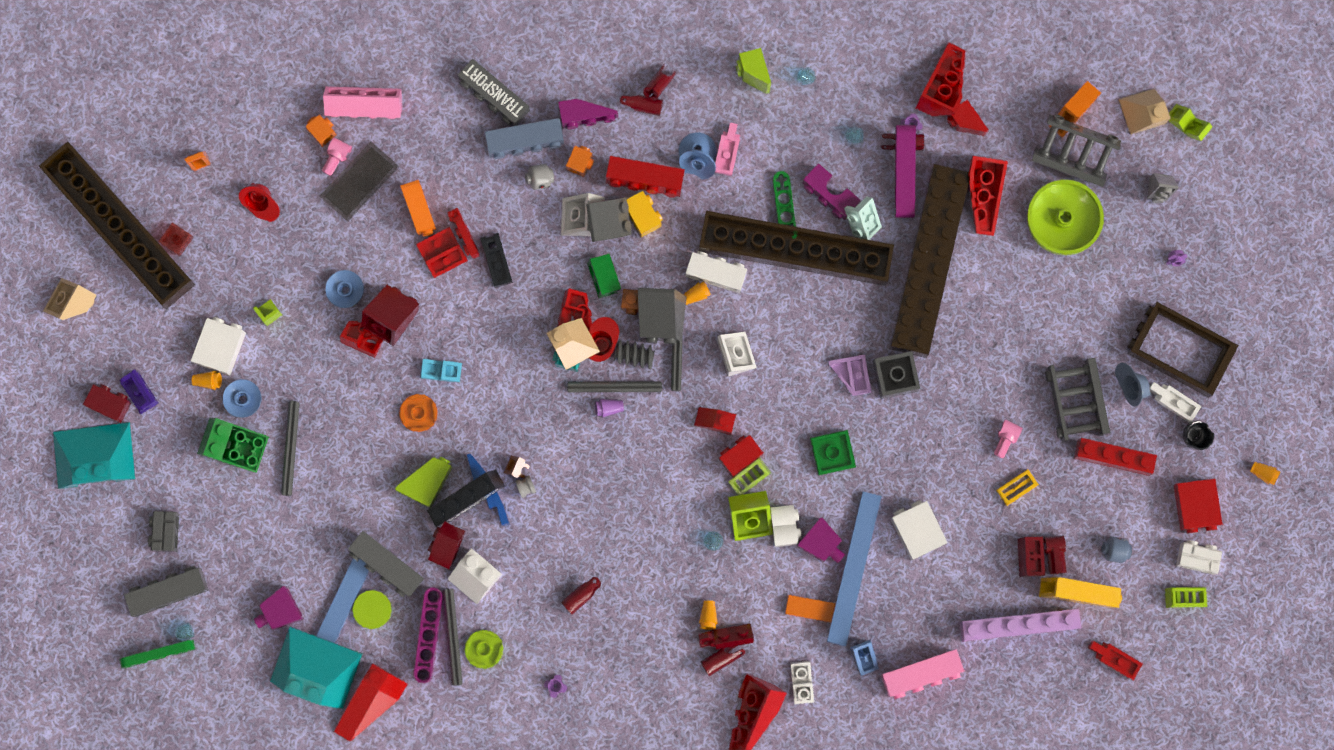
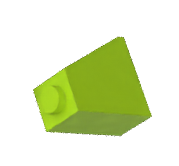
(426, 481)

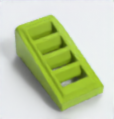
(762, 466)
(1173, 597)

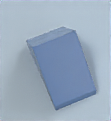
(864, 657)

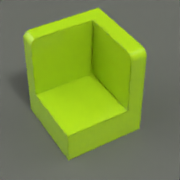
(268, 312)

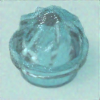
(806, 76)
(854, 135)
(713, 541)
(184, 632)

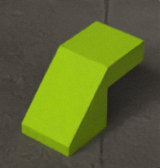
(1186, 122)

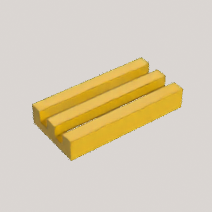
(1003, 496)

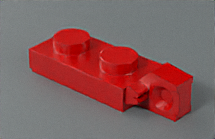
(463, 232)
(1116, 659)

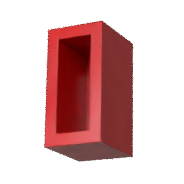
(740, 455)

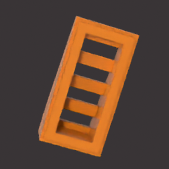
(198, 160)

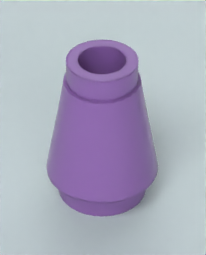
(608, 407)

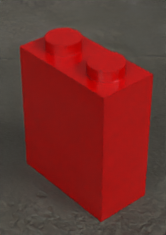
(1198, 505)

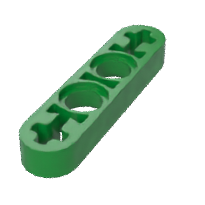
(787, 207)
(157, 654)

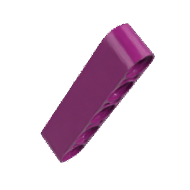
(905, 170)
(424, 626)

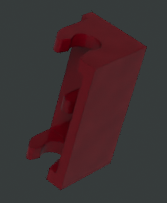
(1031, 557)

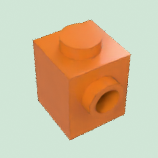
(320, 129)
(580, 161)

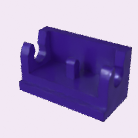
(138, 391)

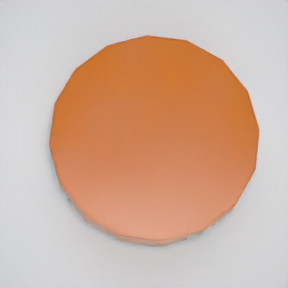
(421, 418)

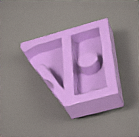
(853, 373)

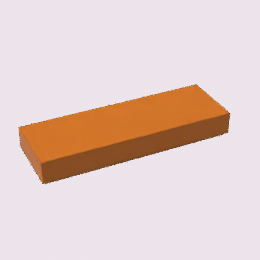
(810, 608)

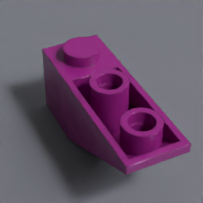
(579, 112)

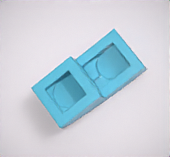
(440, 370)

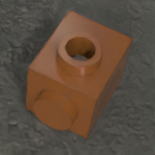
(630, 301)

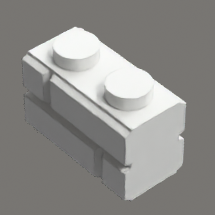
(1199, 558)

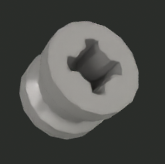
(525, 486)

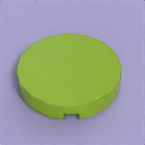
(372, 609)
(482, 654)

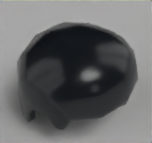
(1200, 430)

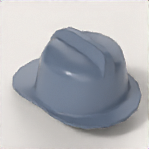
(1133, 384)

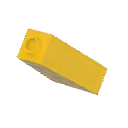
(1080, 592)

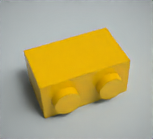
(642, 214)

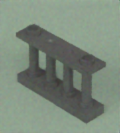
(1078, 168)
(1093, 387)

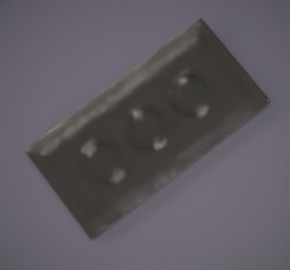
(359, 181)

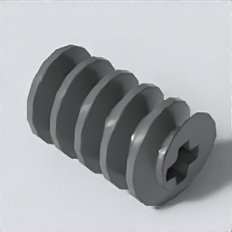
(634, 354)

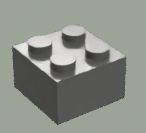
(896, 375)

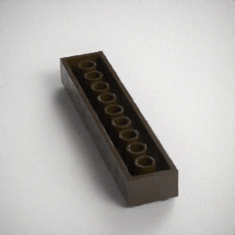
(117, 225)
(809, 252)
(930, 261)

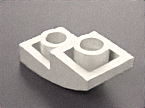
(802, 682)

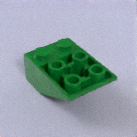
(232, 444)

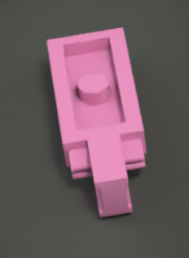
(727, 151)

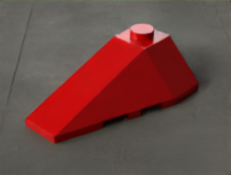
(945, 85)
(986, 189)
(372, 698)
(758, 708)

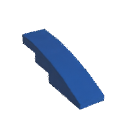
(494, 500)

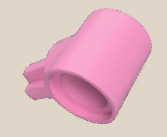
(337, 152)
(1008, 434)

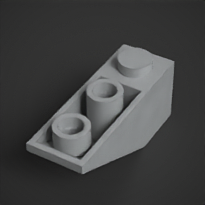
(1161, 187)

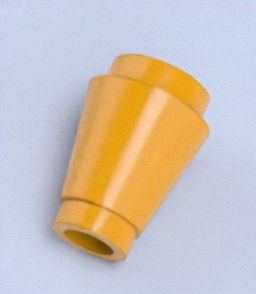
(697, 293)
(207, 380)
(1265, 472)
(708, 616)

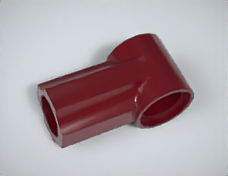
(1055, 553)

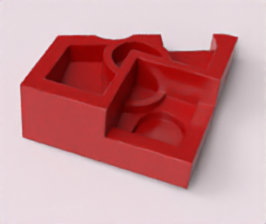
(576, 305)
(357, 338)

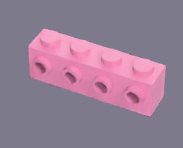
(362, 102)
(922, 673)

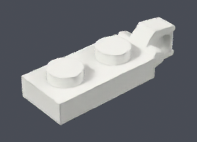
(1175, 401)

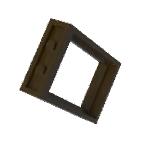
(1218, 369)

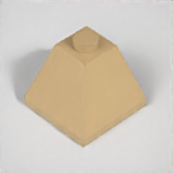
(1144, 111)
(69, 300)
(572, 342)

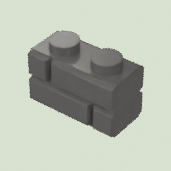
(164, 531)

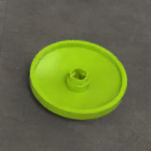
(1065, 217)

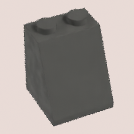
(661, 315)

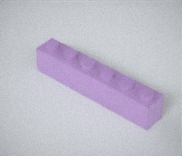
(1020, 625)

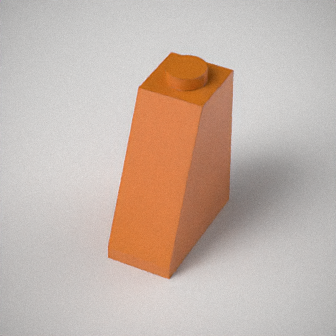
(1078, 105)
(418, 208)

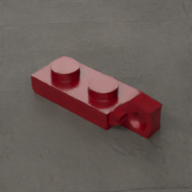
(727, 637)

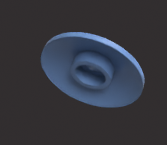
(698, 139)
(697, 163)
(338, 282)
(235, 391)

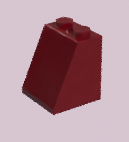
(389, 314)

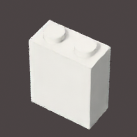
(218, 346)
(918, 529)

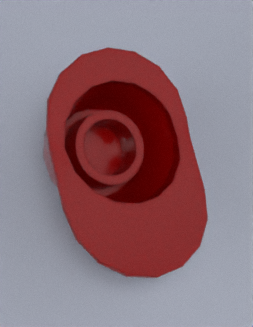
(259, 202)
(605, 335)

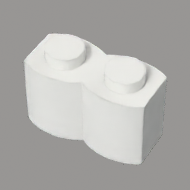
(784, 525)

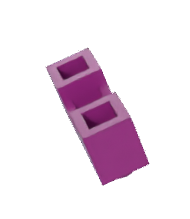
(817, 182)

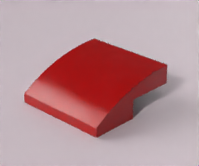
(441, 252)

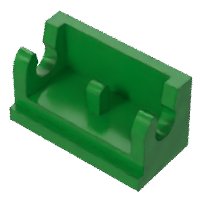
(604, 275)

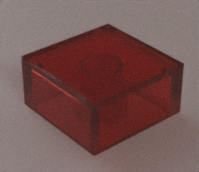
(176, 239)

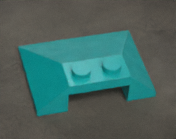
(94, 455)
(315, 669)

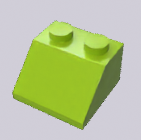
(753, 70)
(750, 515)

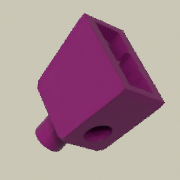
(822, 542)
(279, 610)

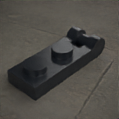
(496, 261)

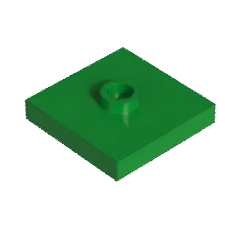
(832, 452)

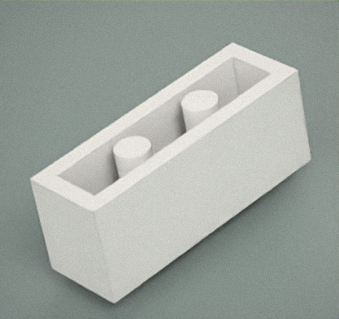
(716, 272)

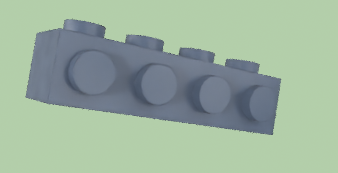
(524, 138)

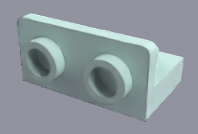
(863, 219)

